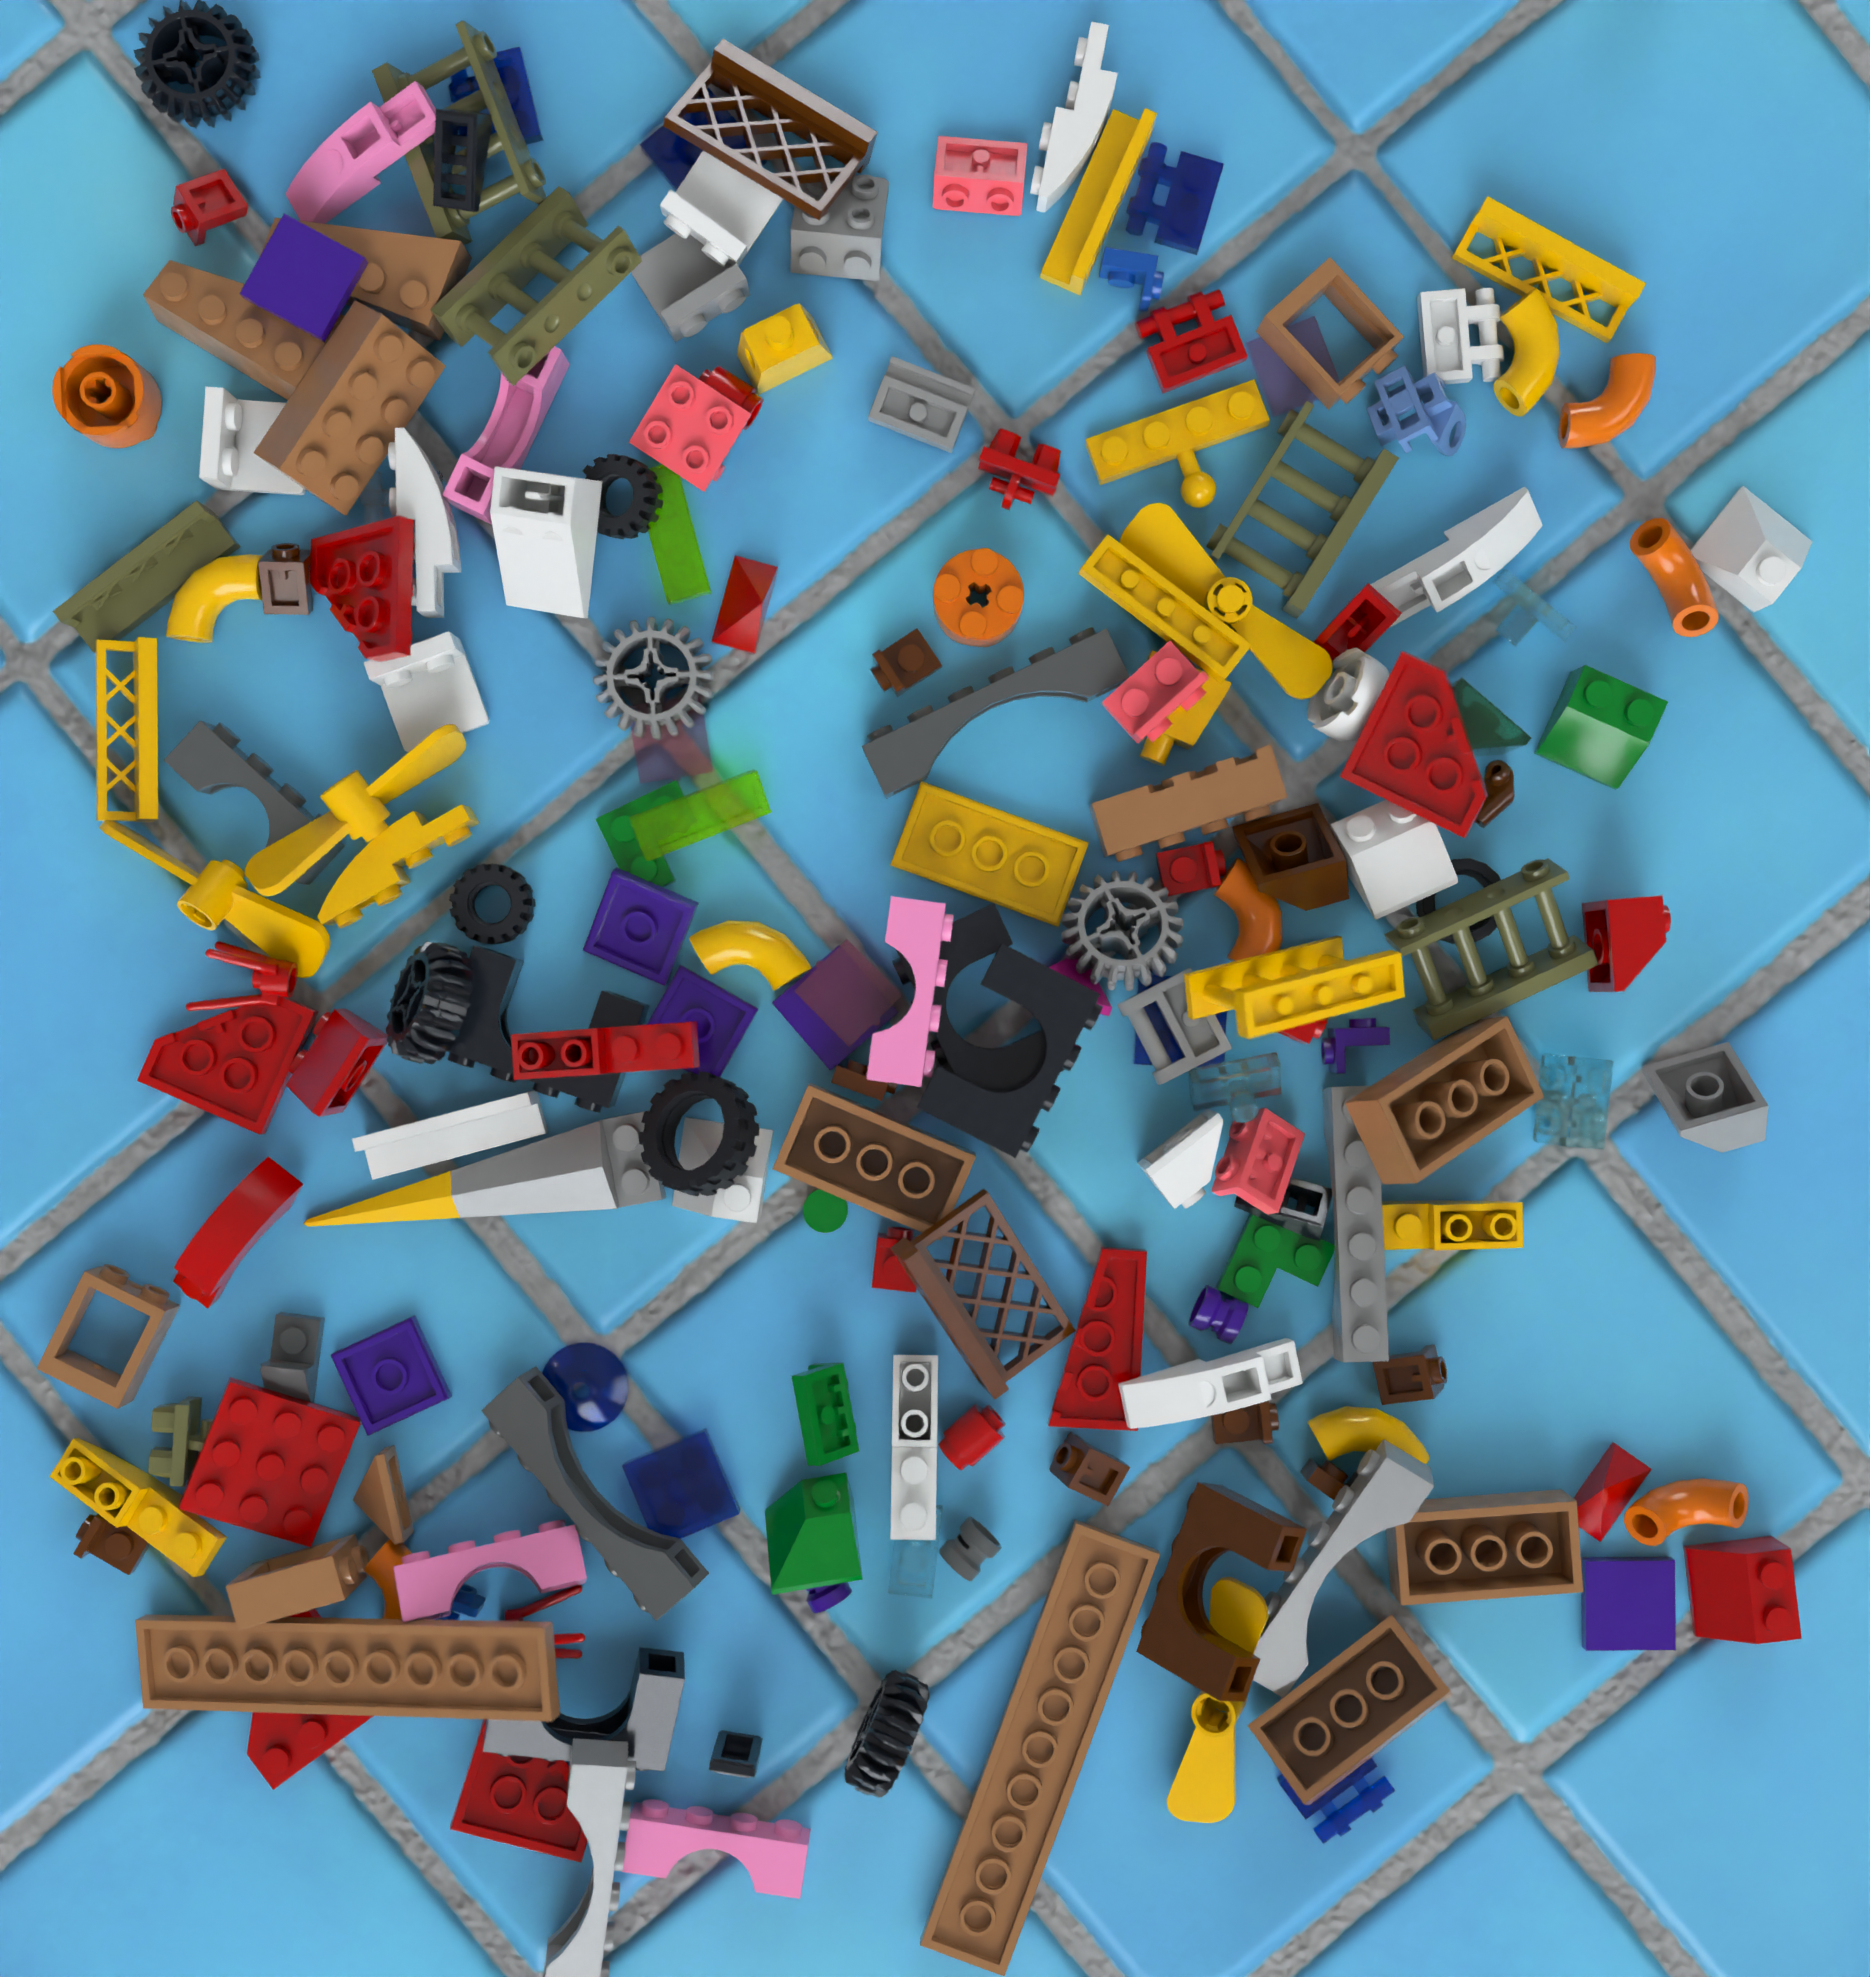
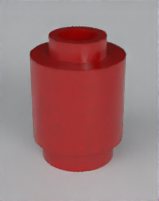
(735, 390)
(972, 1436)

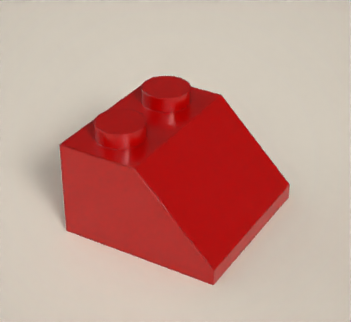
(1623, 938)
(335, 1062)
(1743, 1590)

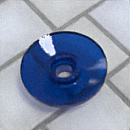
(603, 1375)

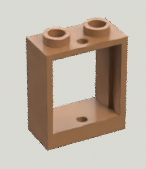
(1356, 308)
(90, 1376)
(297, 1581)

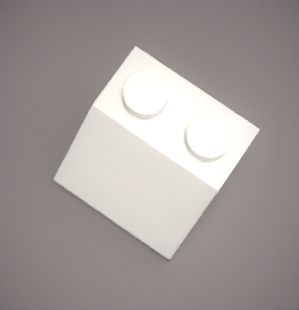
(1393, 857)

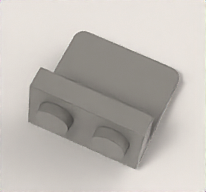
(848, 234)
(688, 285)

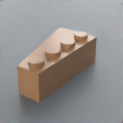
(403, 272)
(232, 328)
(1188, 803)

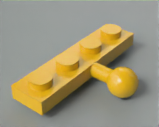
(1178, 435)

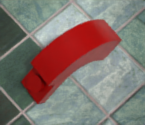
(233, 1231)

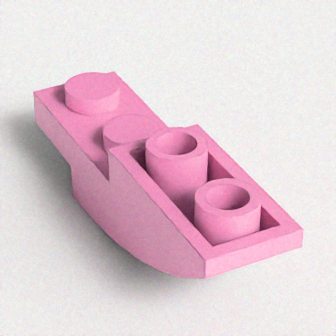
(357, 151)

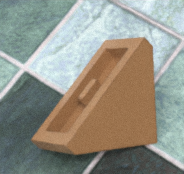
(384, 1496)

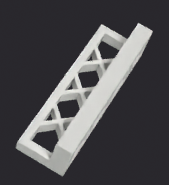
(453, 1134)

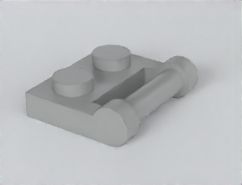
(1197, 1038)

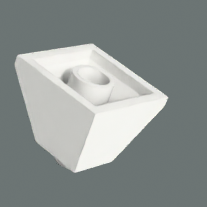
(1751, 551)
(1185, 1160)
(745, 1197)

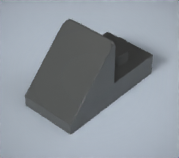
(294, 1356)

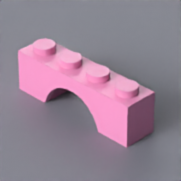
(507, 435)
(916, 932)
(547, 1558)
(769, 1851)

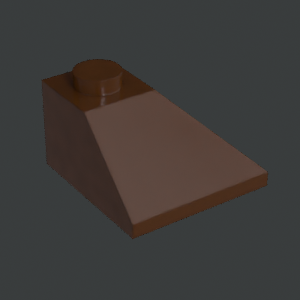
(1295, 857)

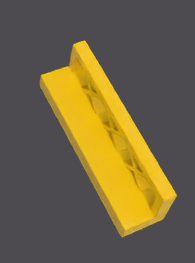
(1097, 200)
(1556, 255)
(1164, 608)
(145, 729)

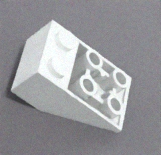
(545, 539)

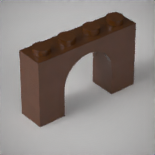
(1177, 1629)

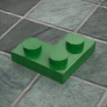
(623, 842)
(1265, 1248)

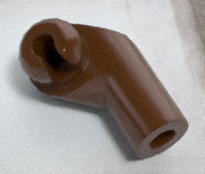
(1500, 791)

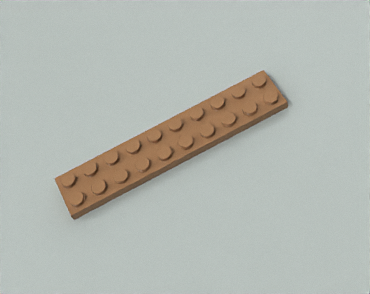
(350, 1667)
(1039, 1747)

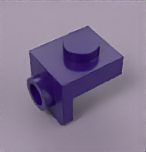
(1359, 1033)

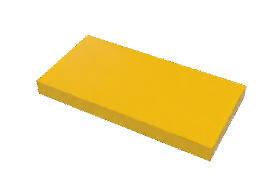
(989, 854)

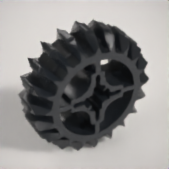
(173, 52)
(429, 1003)
(887, 1734)

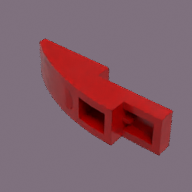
(605, 1050)

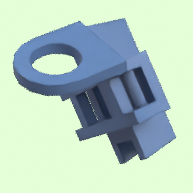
(1434, 417)

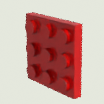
(269, 1462)

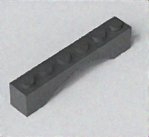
(1077, 673)
(651, 1564)

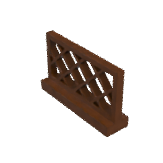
(789, 110)
(948, 1305)

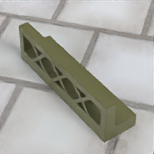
(147, 576)

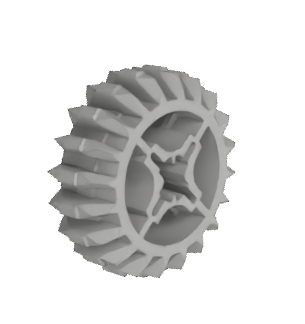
(632, 678)
(1153, 912)

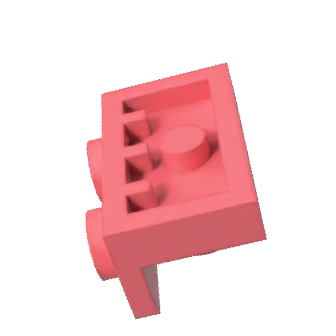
(979, 175)
(1156, 692)
(1259, 1161)

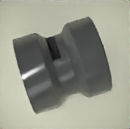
(970, 1549)

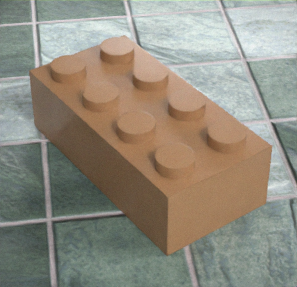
(349, 406)
(1444, 1100)
(873, 1160)
(1486, 1548)
(1349, 1710)

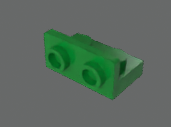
(825, 1413)

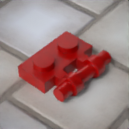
(1194, 353)

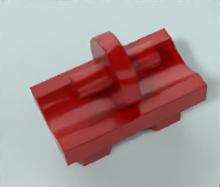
(1037, 475)

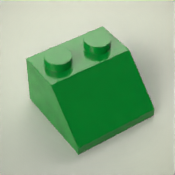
(1600, 726)

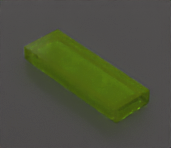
(676, 542)
(700, 815)

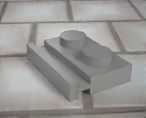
(921, 404)

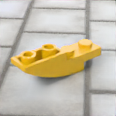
(377, 869)
(1452, 1224)
(140, 1502)

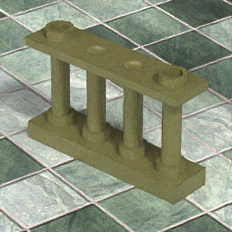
(527, 173)
(514, 264)
(1344, 511)
(1506, 986)

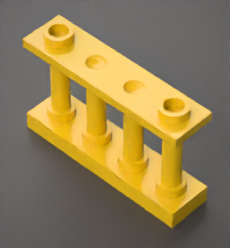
(1294, 986)

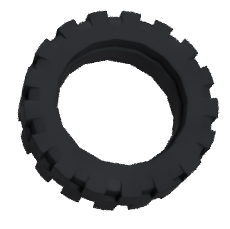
(665, 1117)

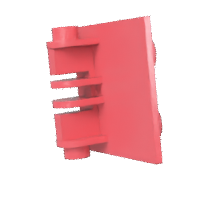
(690, 428)

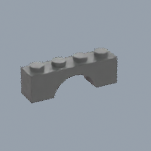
(213, 763)

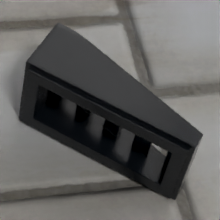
(477, 143)
(1296, 1220)
(736, 1754)

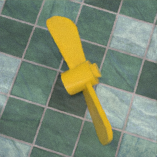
(1171, 550)
(354, 811)
(223, 893)
(1207, 1775)

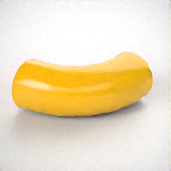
(1535, 353)
(209, 592)
(750, 945)
(1362, 1430)

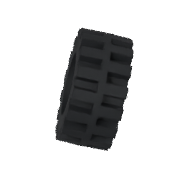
(644, 495)
(464, 904)

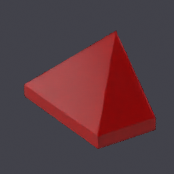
(744, 604)
(1358, 623)
(1608, 1490)

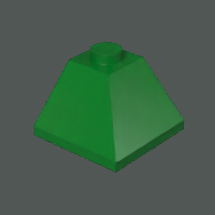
(813, 1535)

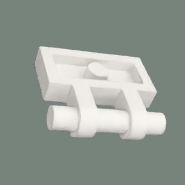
(1445, 335)

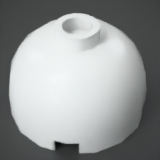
(1348, 696)

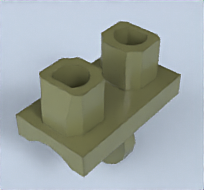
(188, 1437)

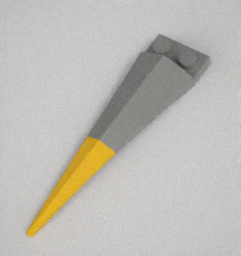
(568, 1172)

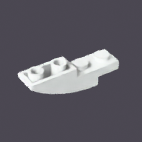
(1079, 125)
(435, 536)
(1468, 558)
(1210, 1387)
(914, 1447)

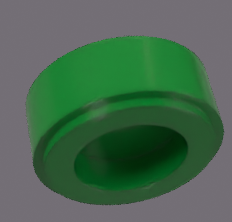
(824, 1211)

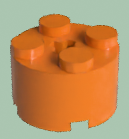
(110, 375)
(981, 572)

